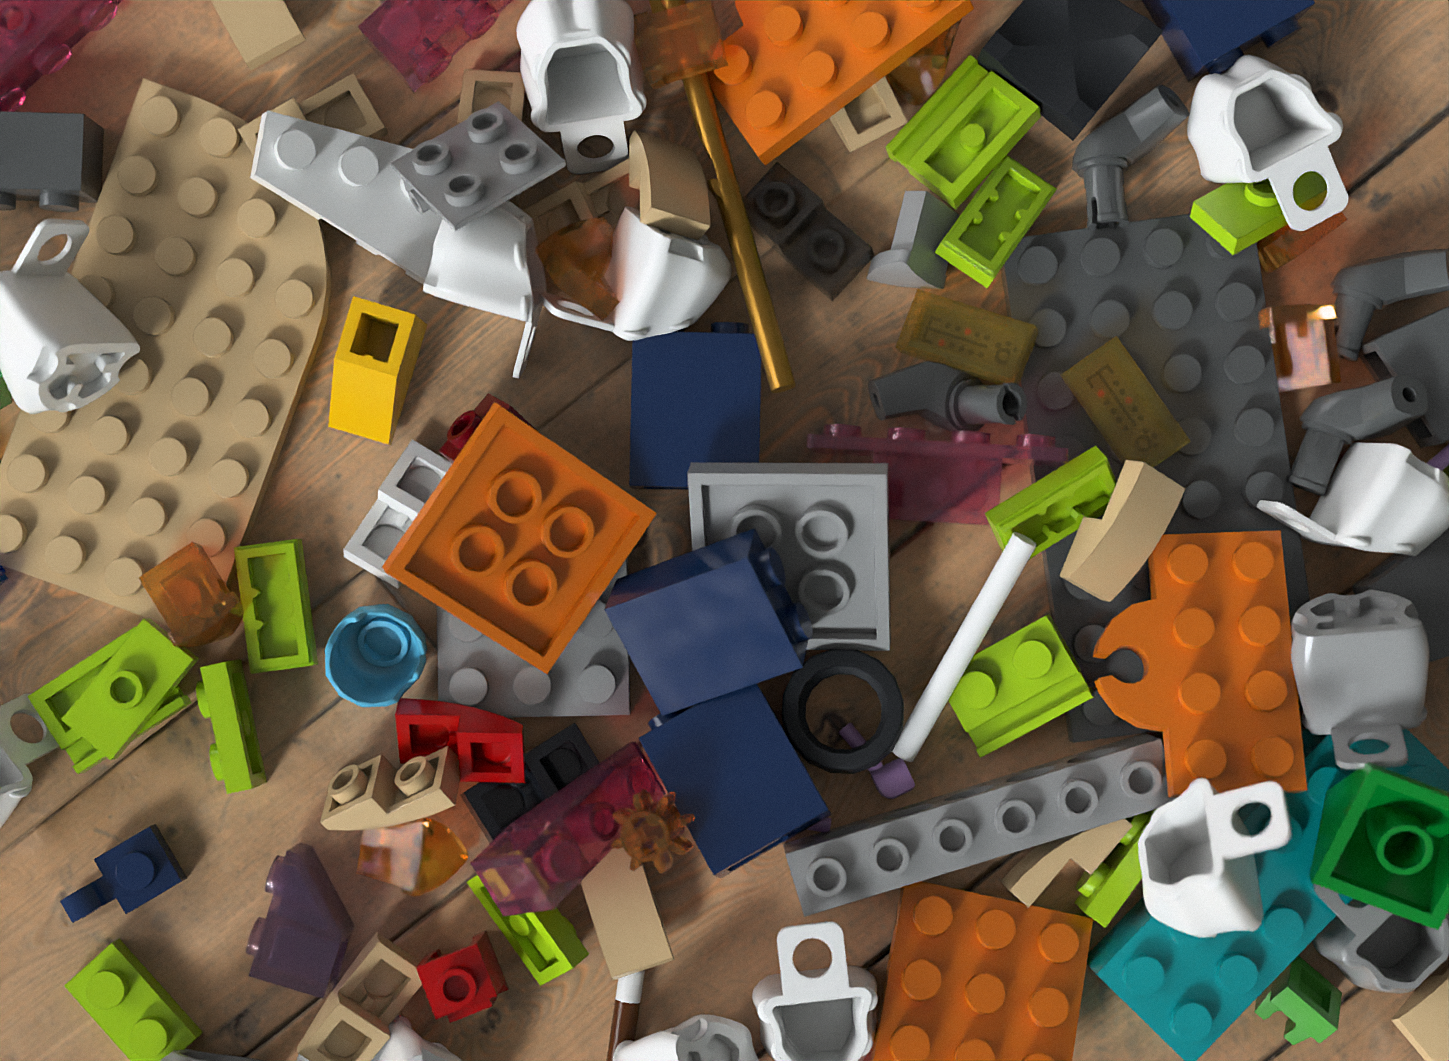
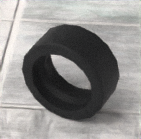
(845, 663)

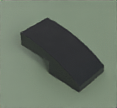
(548, 770)

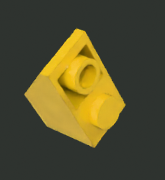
(373, 369)

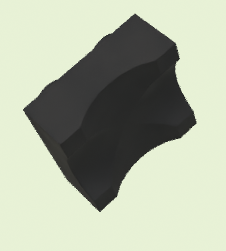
(1068, 55)

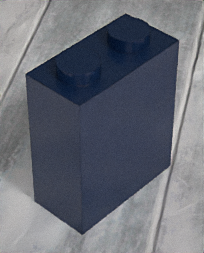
(1216, 32)
(693, 403)
(710, 621)
(735, 776)

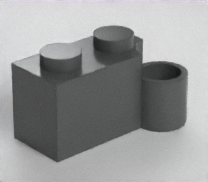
(50, 160)

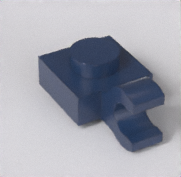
(131, 874)

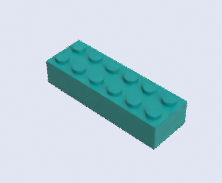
(1198, 985)

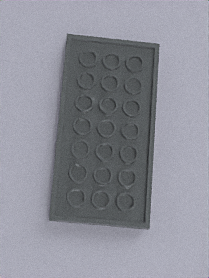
(1196, 336)

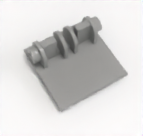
(476, 166)

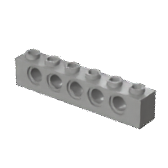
(978, 823)

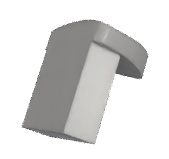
(918, 233)

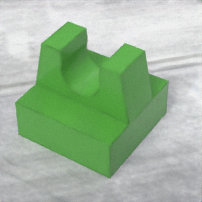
(1306, 999)

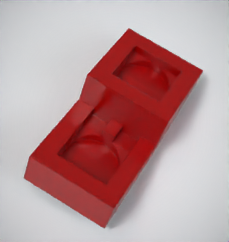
(485, 742)

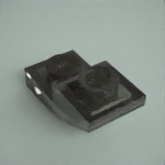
(805, 232)

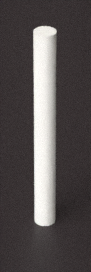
(964, 646)

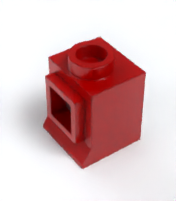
(462, 979)

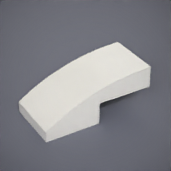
(397, 505)

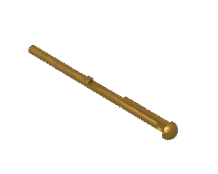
(737, 226)

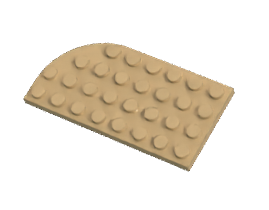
(228, 319)

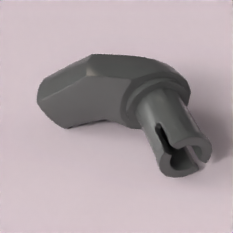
(1119, 144)
(1379, 283)
(946, 397)
(1352, 416)

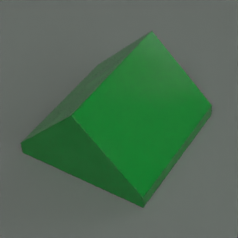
(1386, 844)

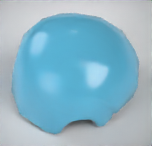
(375, 655)

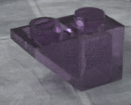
(304, 929)

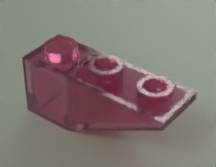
(564, 836)

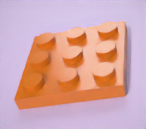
(519, 539)
(980, 979)

